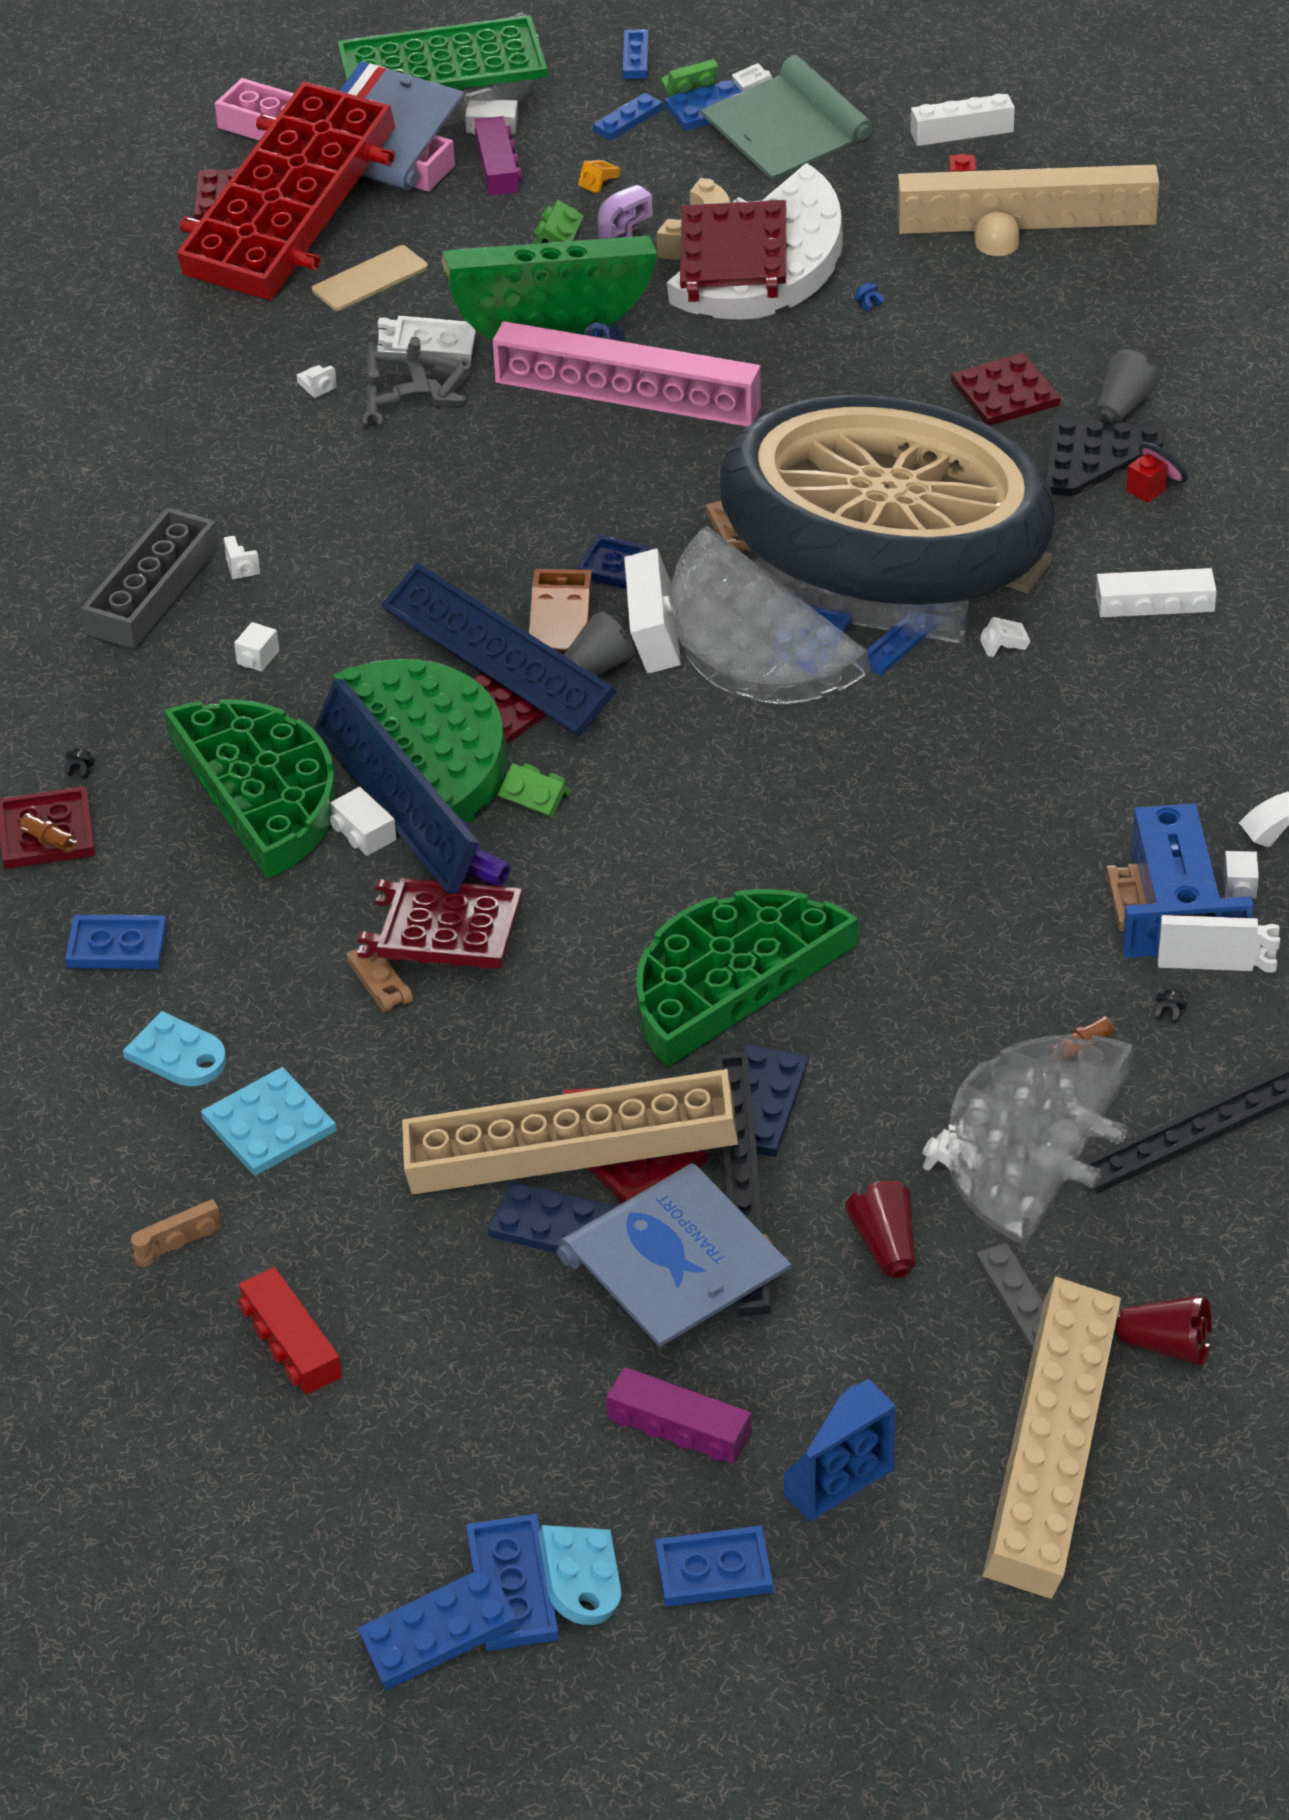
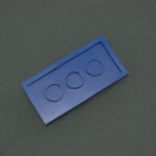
(516, 1559)
(438, 1627)

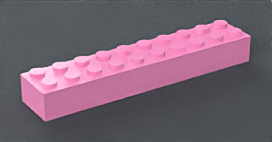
(247, 99)
(627, 373)

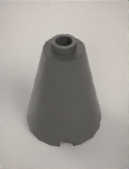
(1125, 385)
(600, 645)

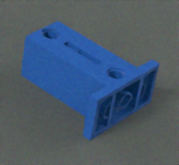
(1174, 876)

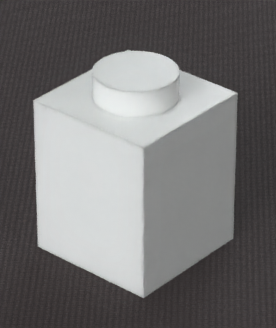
(256, 646)
(1240, 874)

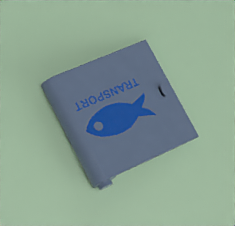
(675, 1254)

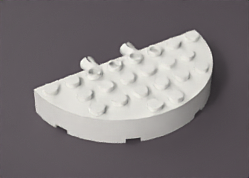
(812, 250)

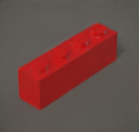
(289, 1330)

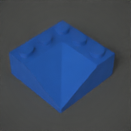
(847, 1452)

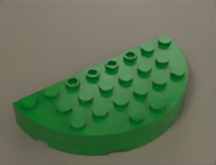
(549, 283)
(441, 724)
(261, 773)
(729, 961)

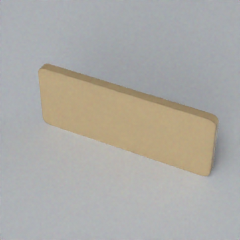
(369, 277)

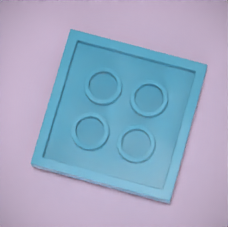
(268, 1121)

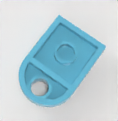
(176, 1051)
(580, 1568)

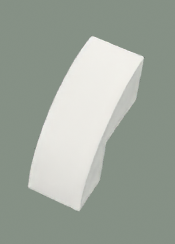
(1267, 820)

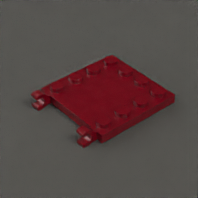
(733, 245)
(443, 926)

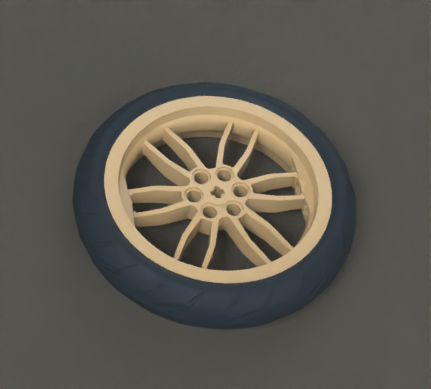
(882, 469)

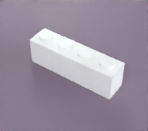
(962, 119)
(1155, 592)

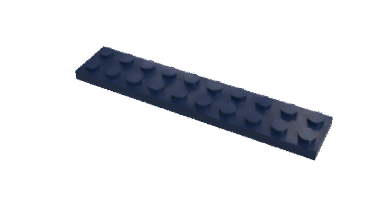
(499, 649)
(397, 786)

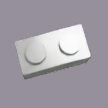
(497, 108)
(362, 821)

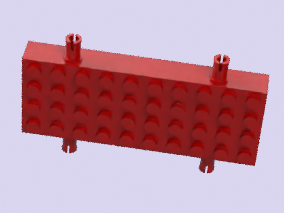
(286, 191)

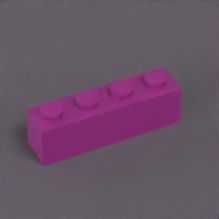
(497, 155)
(679, 1415)

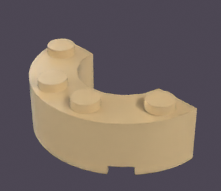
(669, 234)

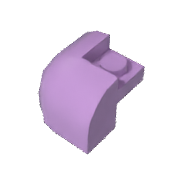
(624, 212)

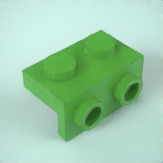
(690, 78)
(558, 223)
(533, 790)

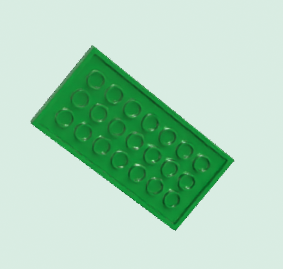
(455, 54)

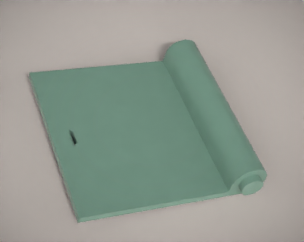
(789, 120)

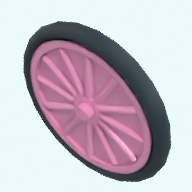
(1175, 469)

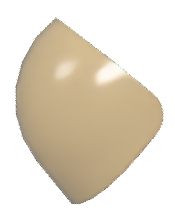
(997, 234)

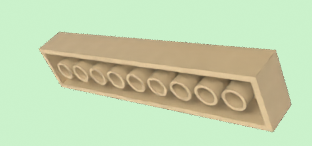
(1030, 196)
(569, 1132)
(1052, 1439)

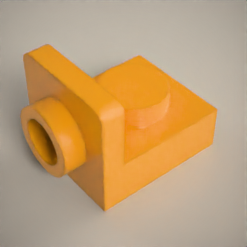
(595, 173)

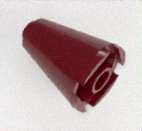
(885, 1225)
(1169, 1327)

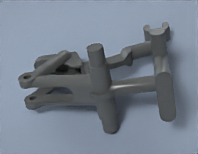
(415, 363)

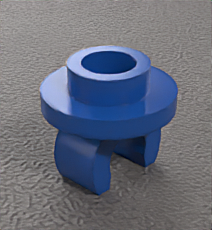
(866, 293)

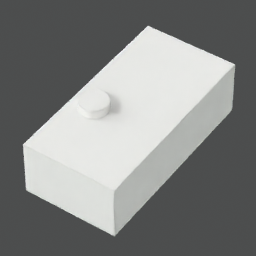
(651, 611)

